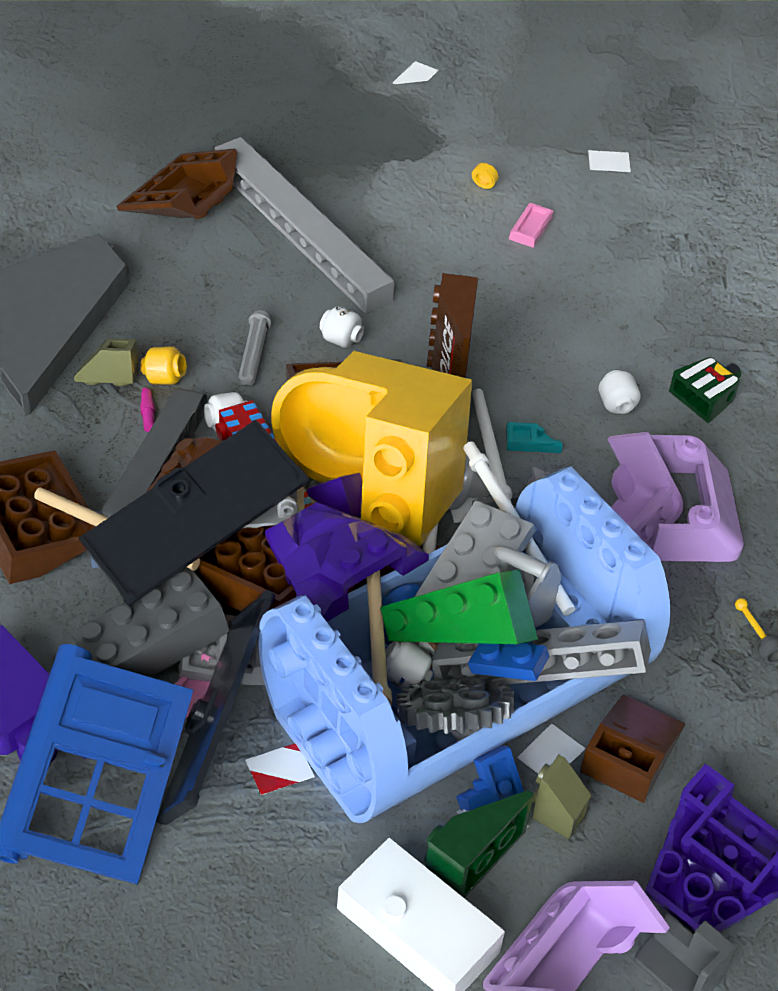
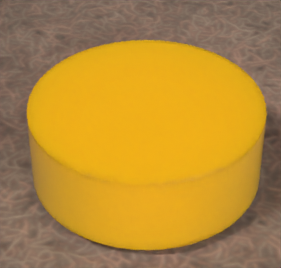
(485, 175)

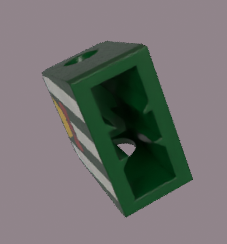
(706, 386)

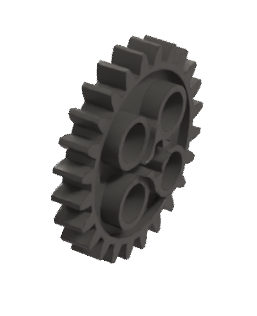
(455, 704)

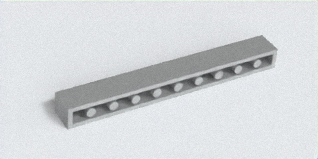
(310, 229)

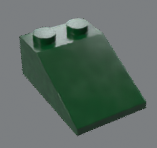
(476, 841)

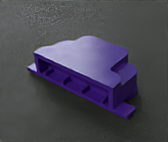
(20, 694)

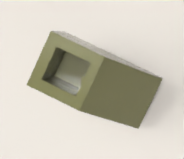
(111, 362)
(560, 798)

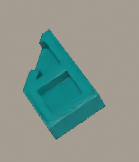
(530, 438)

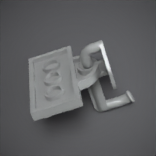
(490, 544)

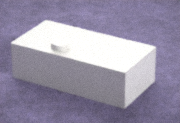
(419, 919)

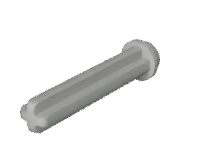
(259, 323)

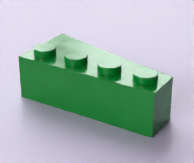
(475, 611)

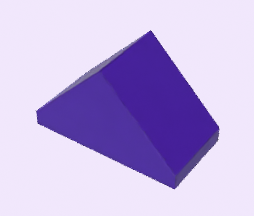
(340, 493)

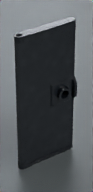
(192, 511)
(210, 714)

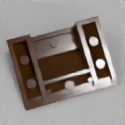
(185, 186)

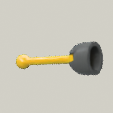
(769, 644)

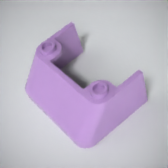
(643, 486)
(713, 526)
(573, 934)

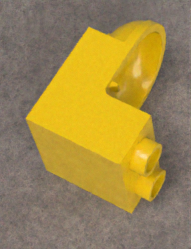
(390, 425)

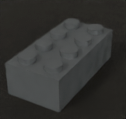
(157, 628)

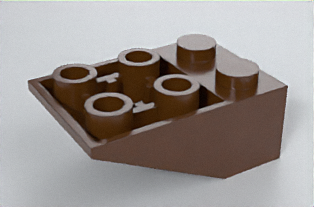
(631, 747)

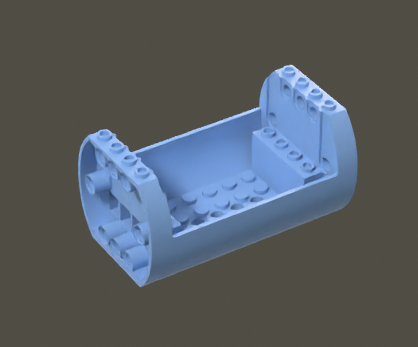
(344, 723)

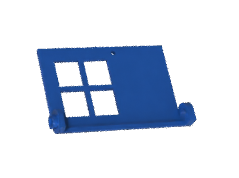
(109, 719)

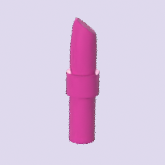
(147, 409)

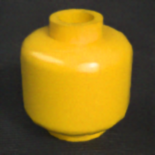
(164, 365)

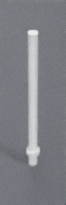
(489, 440)
(479, 464)

